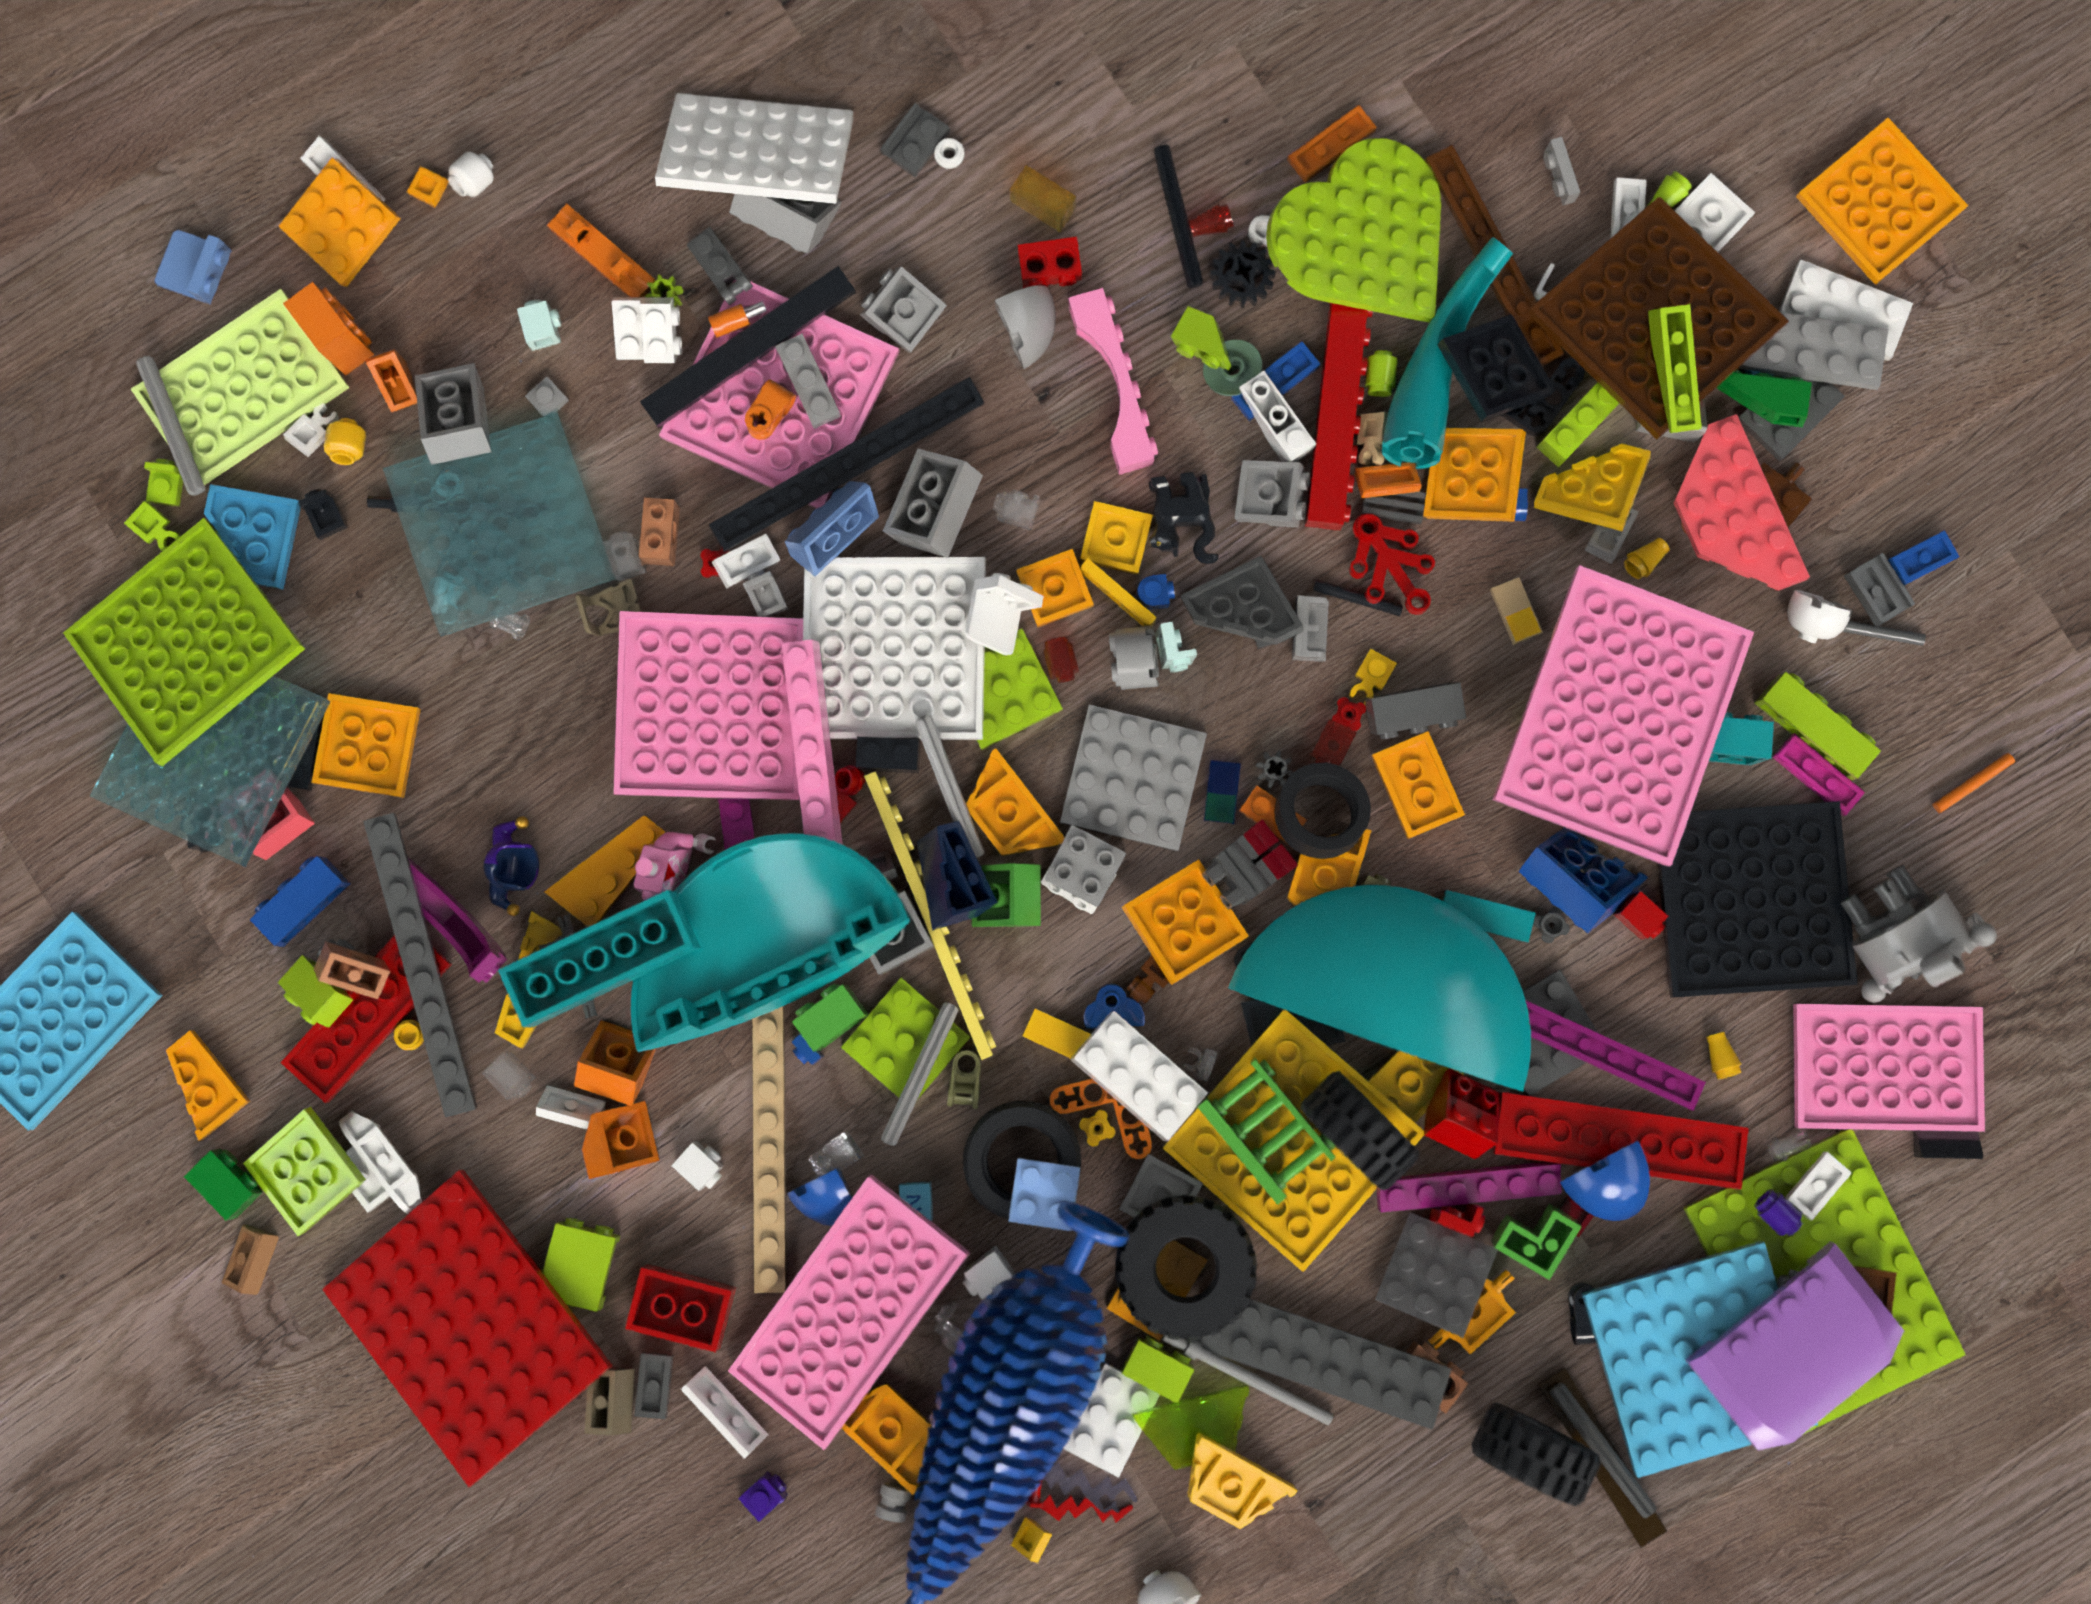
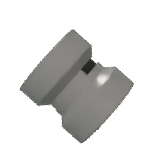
(892, 1502)

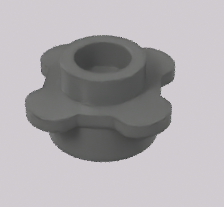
(1560, 926)

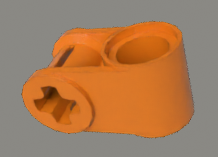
(772, 406)

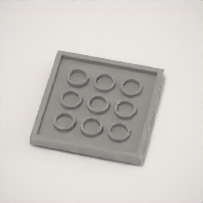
(1133, 778)

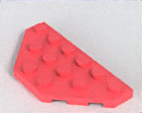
(1734, 512)

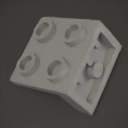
(1084, 866)

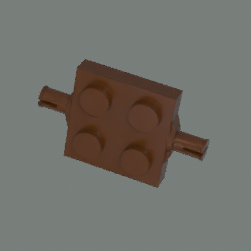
(1786, 493)

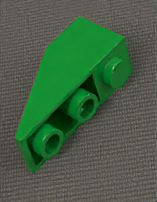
(1771, 398)

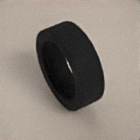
(1342, 781)

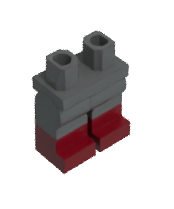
(1239, 870)

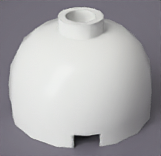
(1816, 617)
(1168, 1589)

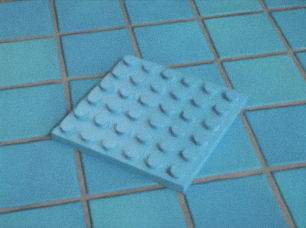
(1649, 1331)

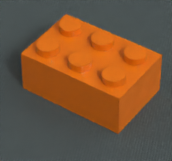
(330, 327)

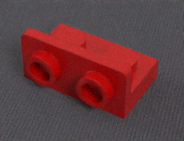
(1463, 1223)

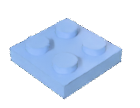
(1039, 1191)

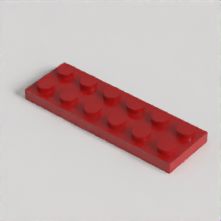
(332, 1055)

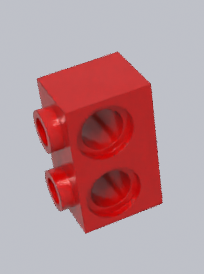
(1048, 254)

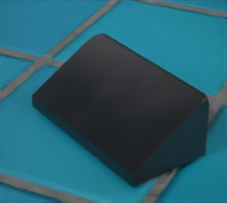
(1947, 1144)

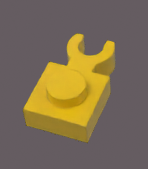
(1373, 672)

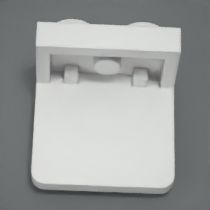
(997, 611)

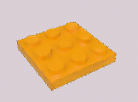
(339, 222)
(1476, 475)
(366, 745)
(1184, 922)

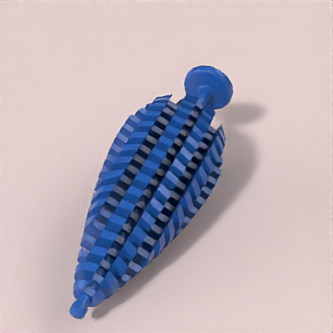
(1007, 1406)

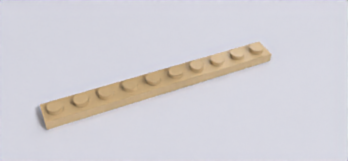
(769, 1152)

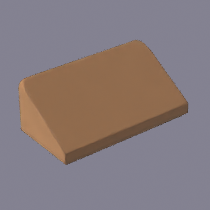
(250, 1260)

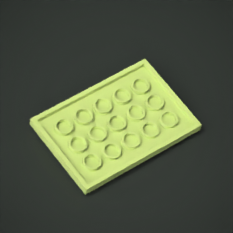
(245, 386)

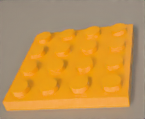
(1881, 201)

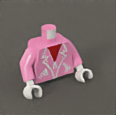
(666, 862)

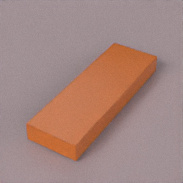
(1331, 143)

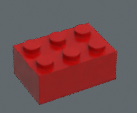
(680, 1307)

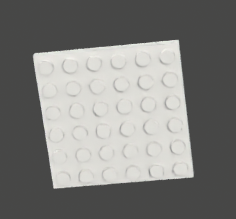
(897, 645)

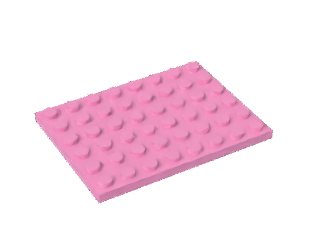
(1623, 716)

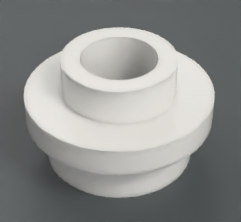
(949, 145)

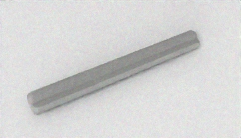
(170, 425)
(947, 780)
(919, 1074)

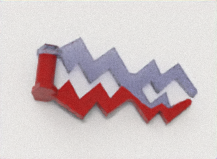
(1091, 1498)

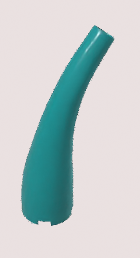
(1421, 401)

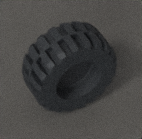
(1360, 1130)
(1535, 1454)

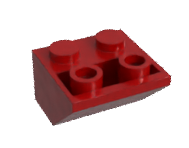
(1463, 1115)

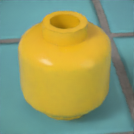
(344, 441)

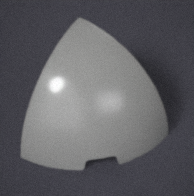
(1030, 321)

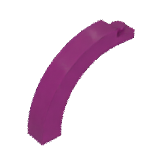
(458, 926)

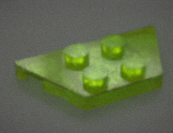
(1175, 1425)

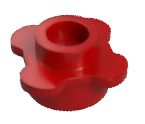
(708, 556)
(1357, 710)

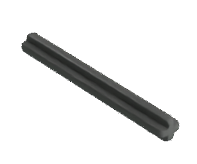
(1600, 1446)

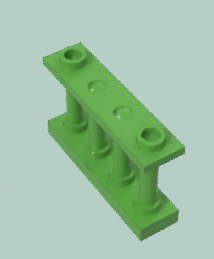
(1256, 1158)

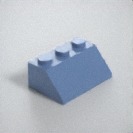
(833, 527)

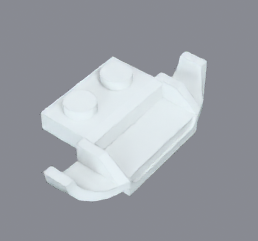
(380, 1164)

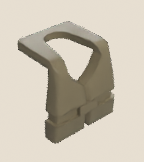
(614, 600)

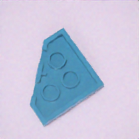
(256, 530)

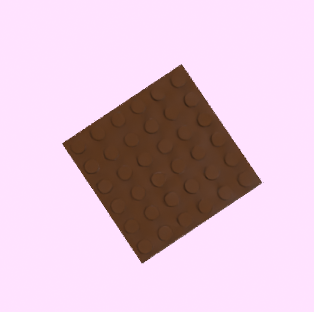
(1648, 266)

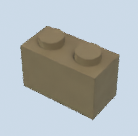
(610, 1403)

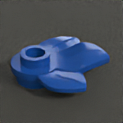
(1124, 1007)

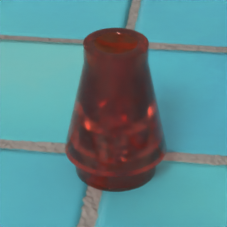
(1212, 221)

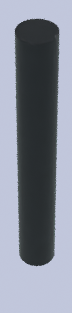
(1356, 597)

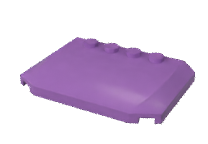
(1799, 1351)

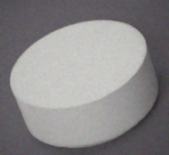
(1258, 229)

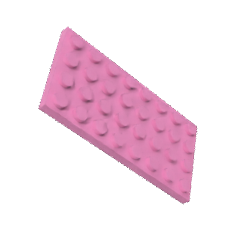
(848, 1311)

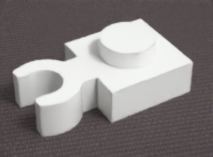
(309, 433)

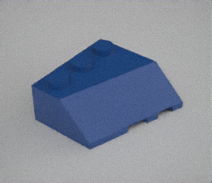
(1580, 878)

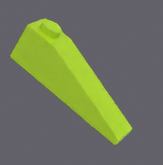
(1676, 366)

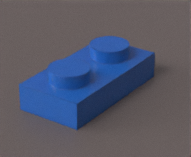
(1923, 558)

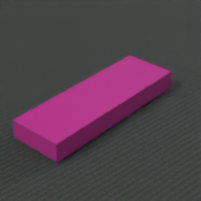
(1818, 773)

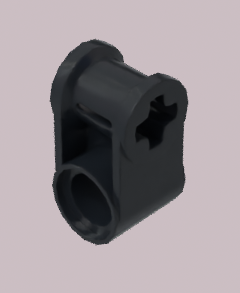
(1579, 1321)

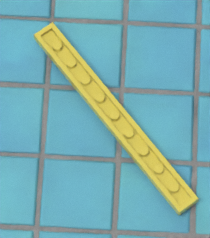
(948, 955)

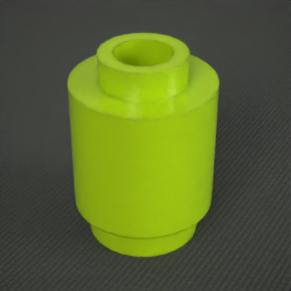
(1381, 373)

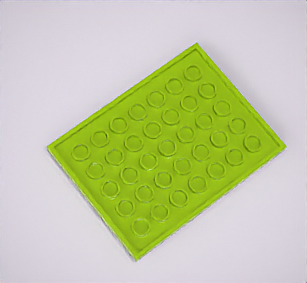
(1867, 1234)

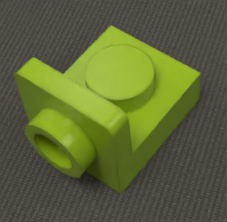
(164, 483)

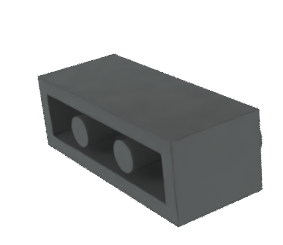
(1415, 709)

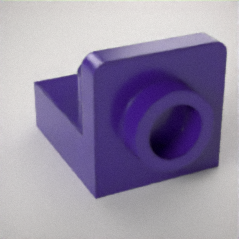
(764, 1495)

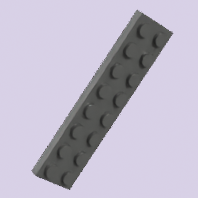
(1334, 1362)

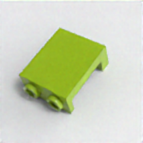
(580, 1262)

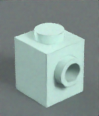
(539, 324)

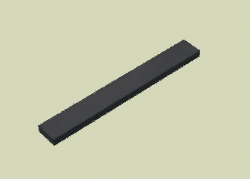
(748, 347)

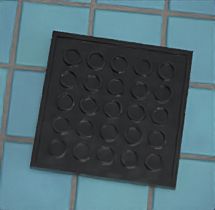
(1758, 902)

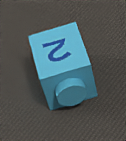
(918, 1196)

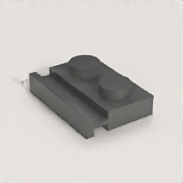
(915, 140)
(1879, 589)

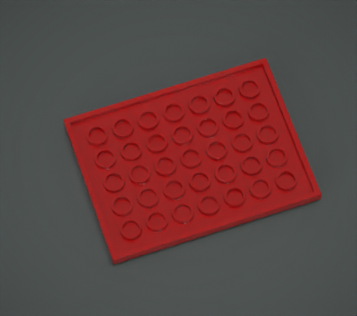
(466, 1328)

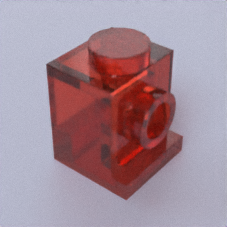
(1338, 733)

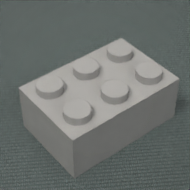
(452, 414)
(932, 502)

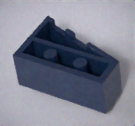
(952, 877)

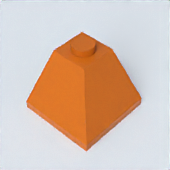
(619, 1140)

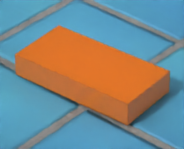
(1387, 480)

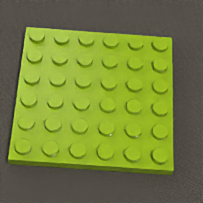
(183, 641)

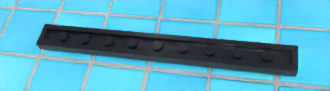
(846, 464)

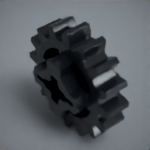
(1253, 268)

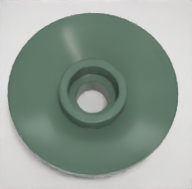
(1242, 357)

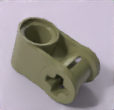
(965, 1082)

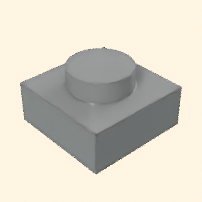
(546, 397)

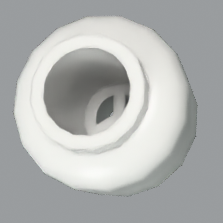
(470, 174)

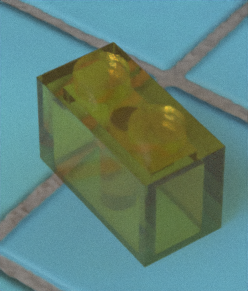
(1043, 198)

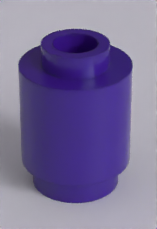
(1778, 1213)

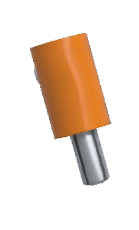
(734, 318)

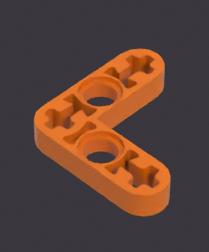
(1104, 1099)

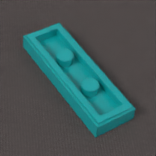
(1493, 916)

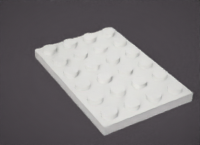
(755, 148)

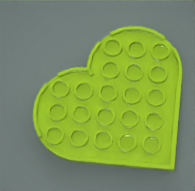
(1364, 233)

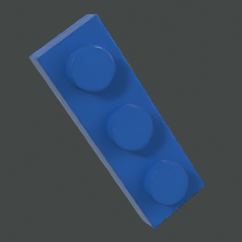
(1285, 374)

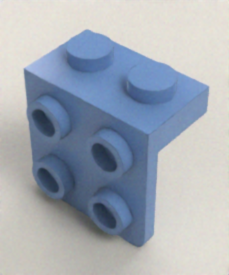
(193, 265)

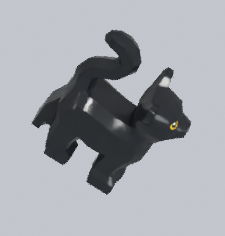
(1182, 511)

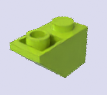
(1201, 337)

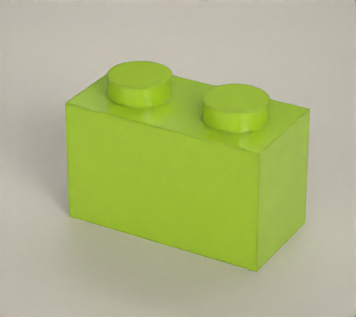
(318, 1000)
(1157, 1368)

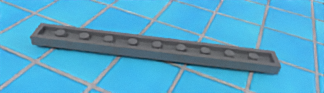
(420, 964)

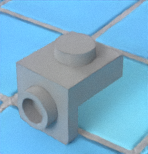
(764, 594)

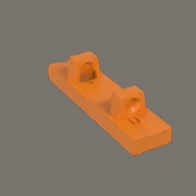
(601, 253)

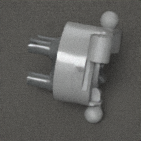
(1913, 935)

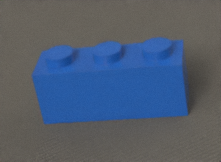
(299, 900)

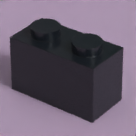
(888, 754)

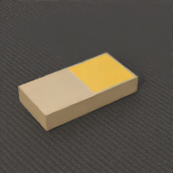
(1516, 611)

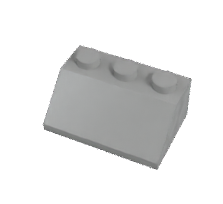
(790, 220)

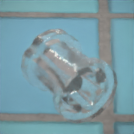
(512, 624)

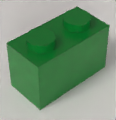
(224, 1183)

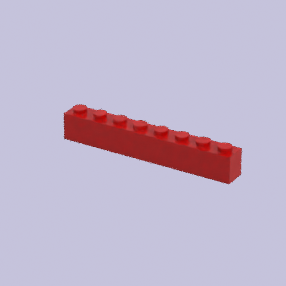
(1337, 417)

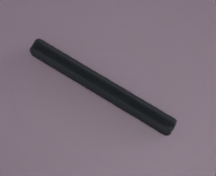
(1178, 216)

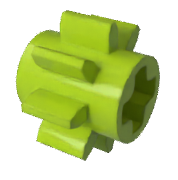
(664, 284)

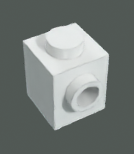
(699, 1166)

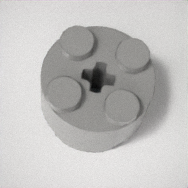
(1135, 658)

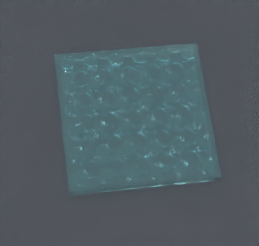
(499, 526)
(226, 779)

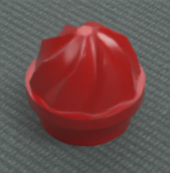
(849, 780)

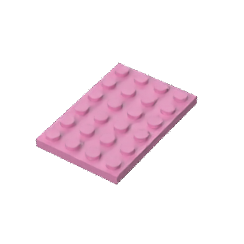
(1888, 1067)

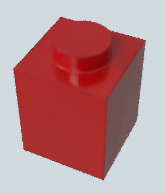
(1641, 916)

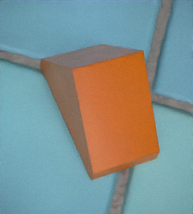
(393, 379)

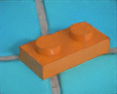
(1262, 806)

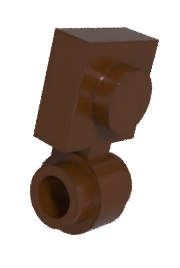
(1141, 988)

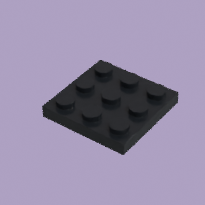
(1496, 367)

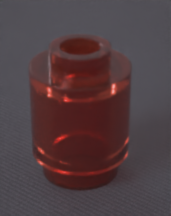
(1060, 659)

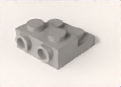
(902, 308)
(1272, 493)

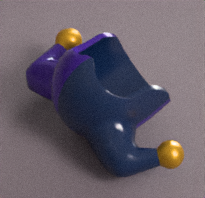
(510, 865)

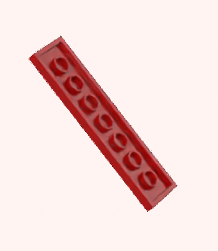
(1588, 1133)

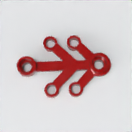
(1390, 560)

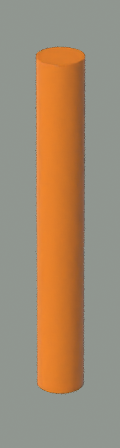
(1973, 782)

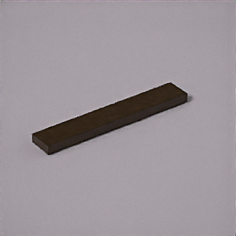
(1642, 1529)

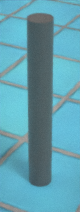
(1885, 633)

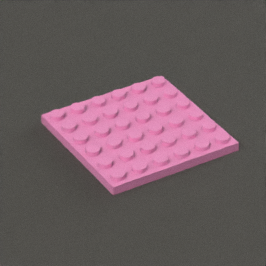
(716, 426)
(704, 707)

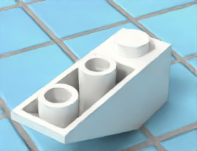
(1277, 419)

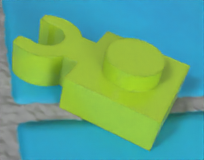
(150, 525)

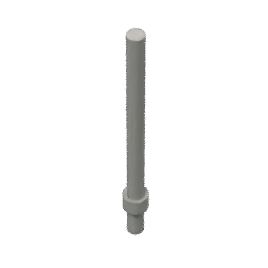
(1194, 1350)

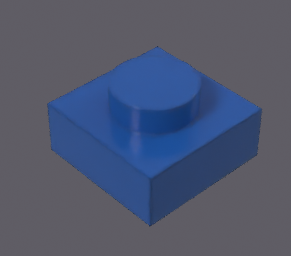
(804, 1052)

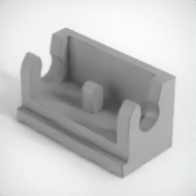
(1312, 642)

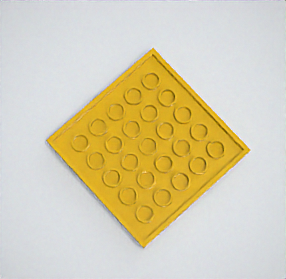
(1322, 1193)

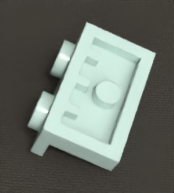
(1168, 647)

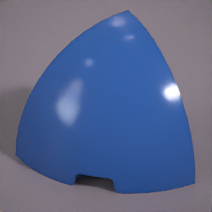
(1613, 1186)
(823, 1197)

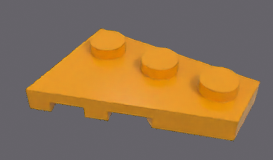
(207, 1086)

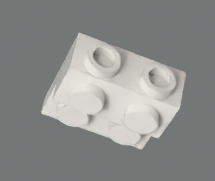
(646, 329)

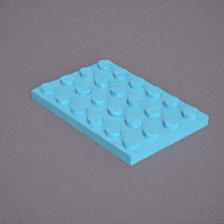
(64, 1016)

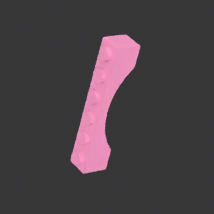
(1094, 323)

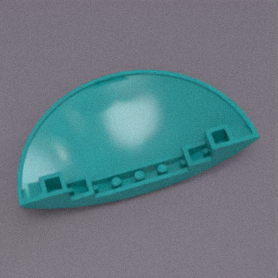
(770, 929)
(1398, 975)

